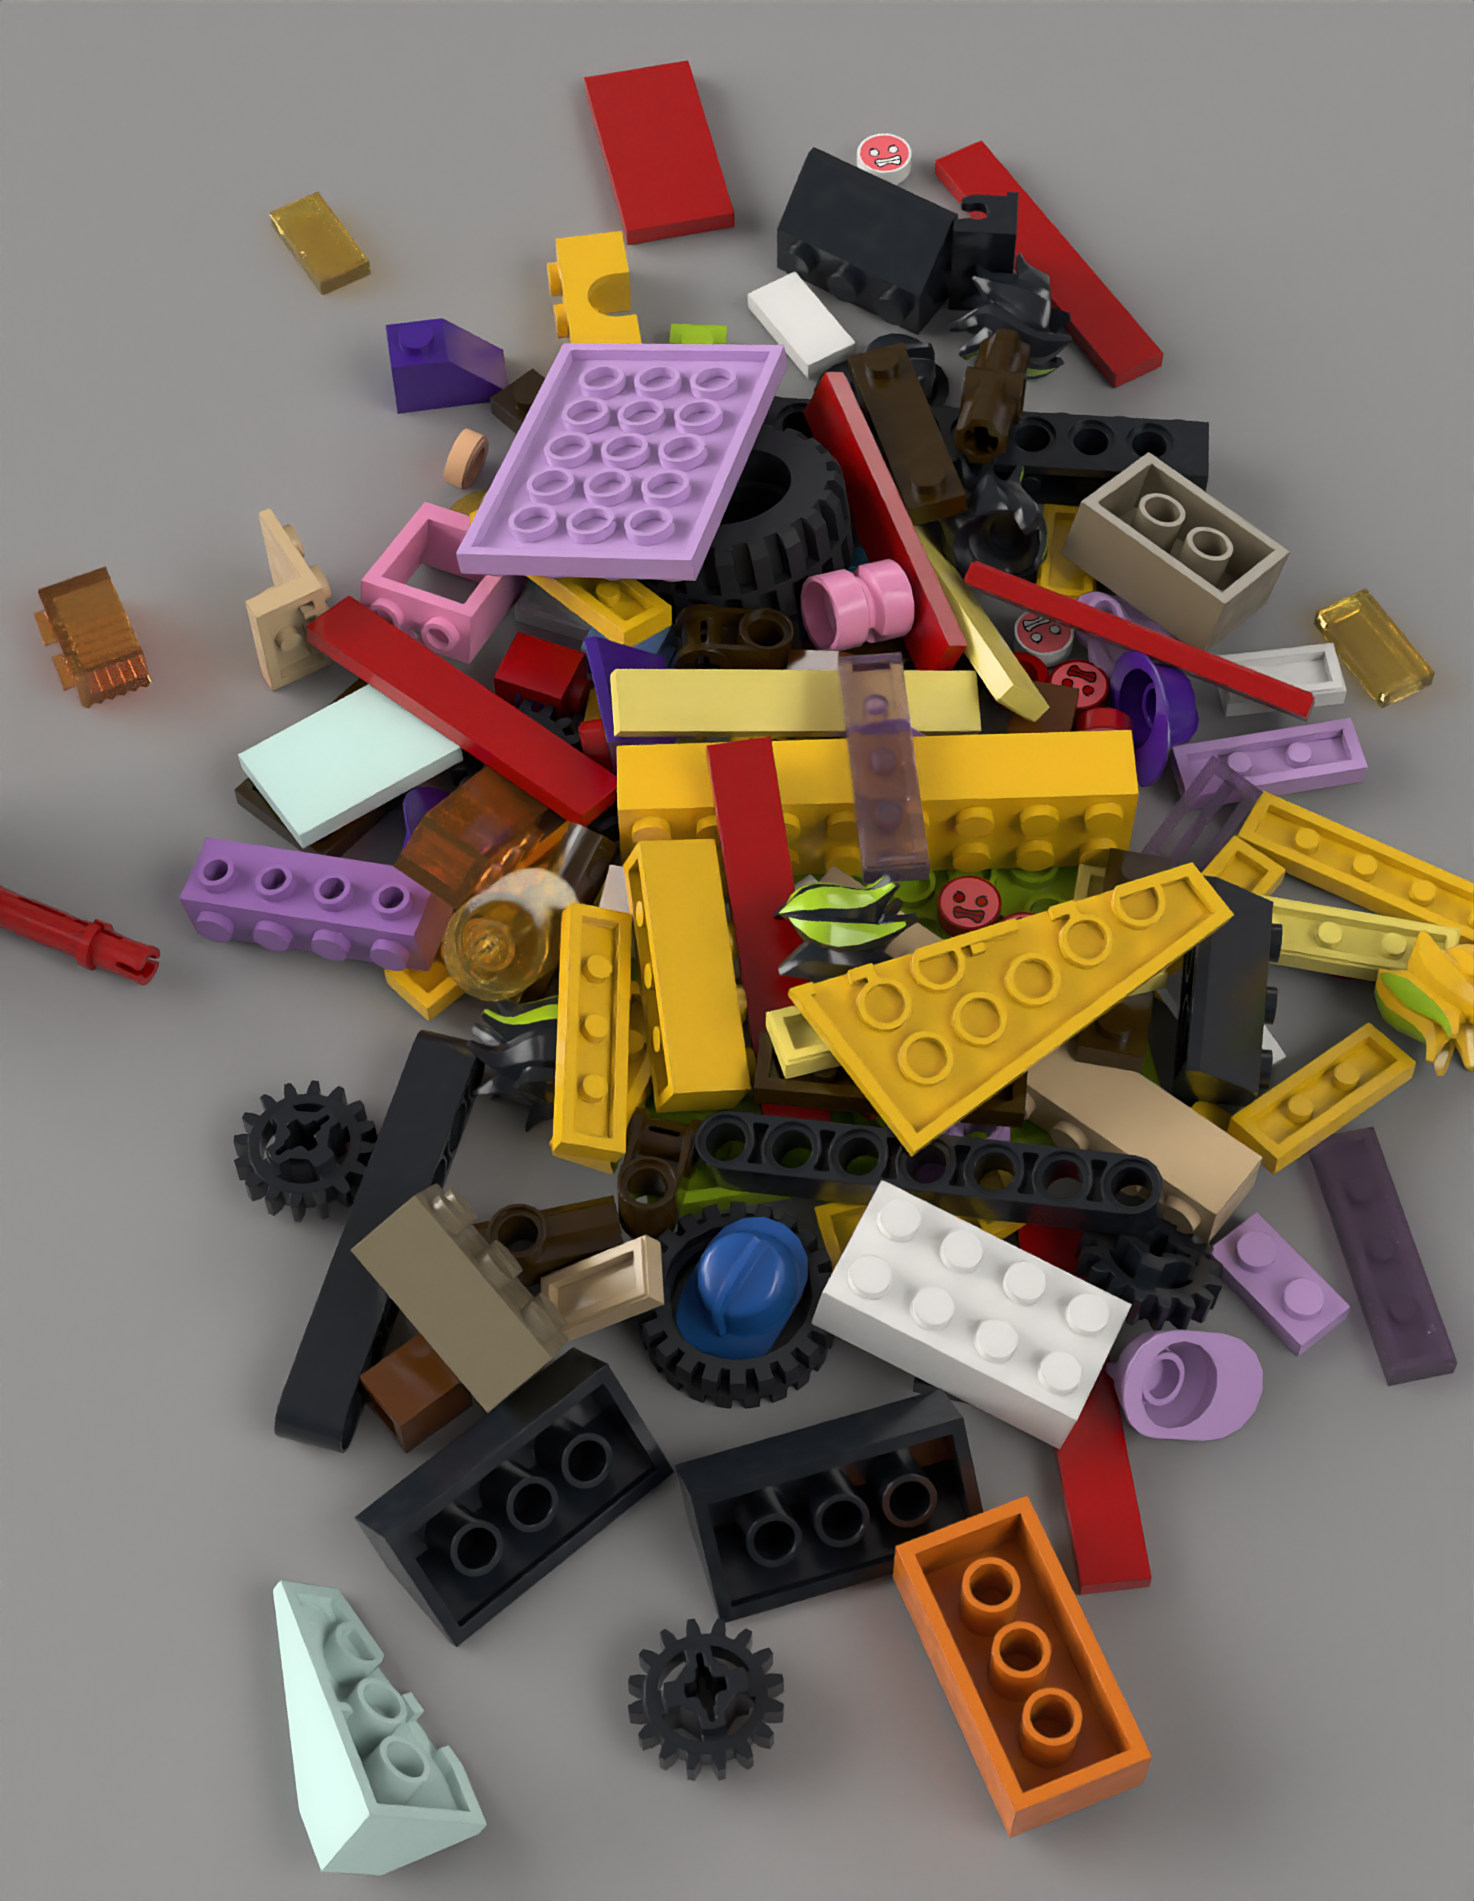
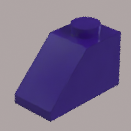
(442, 366)

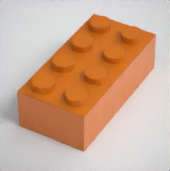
(1020, 1666)

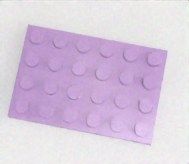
(625, 462)

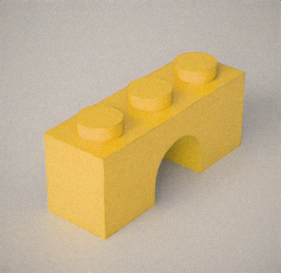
(592, 282)

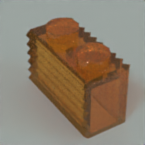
(93, 637)

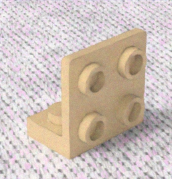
(284, 611)

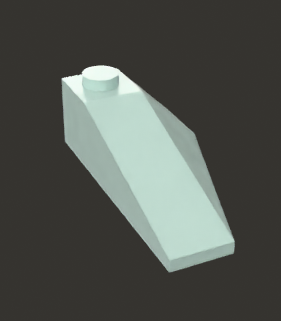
(362, 1763)

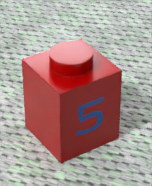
(545, 675)

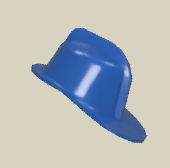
(743, 1289)

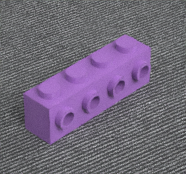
(314, 905)

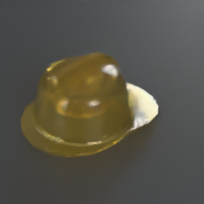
(507, 934)

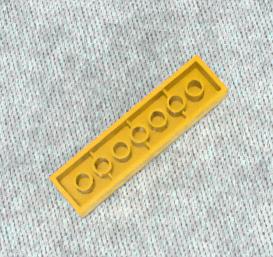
(982, 796)

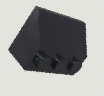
(867, 241)
(1228, 1004)

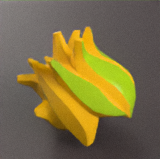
(1432, 1000)

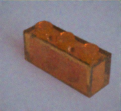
(472, 838)

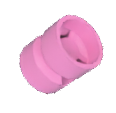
(857, 607)

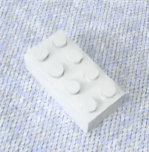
(970, 1314)

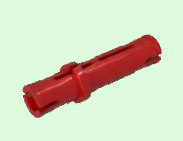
(85, 941)

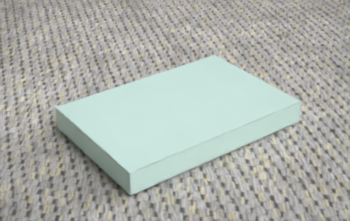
(345, 763)

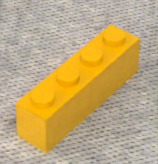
(688, 976)

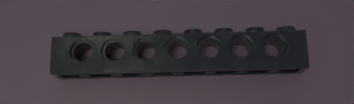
(1061, 452)

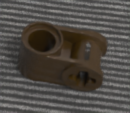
(733, 638)
(658, 1164)

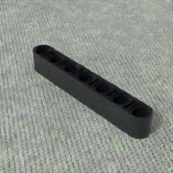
(955, 1192)
(352, 1310)

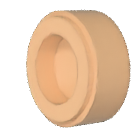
(466, 459)

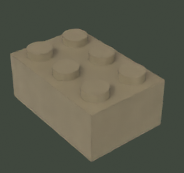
(1174, 552)
(463, 1294)

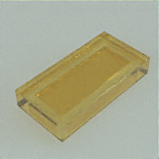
(320, 243)
(1374, 648)

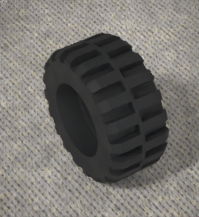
(777, 531)

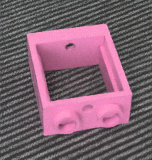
(444, 624)

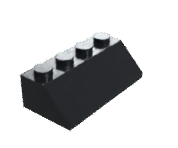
(515, 1494)
(826, 1502)

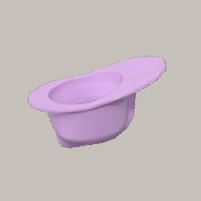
(1187, 1384)

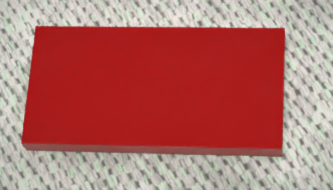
(659, 152)

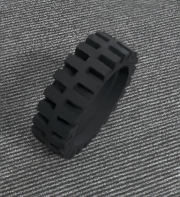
(720, 1377)

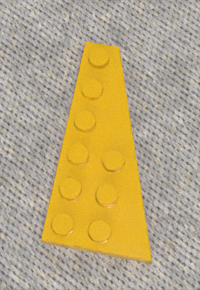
(979, 1010)

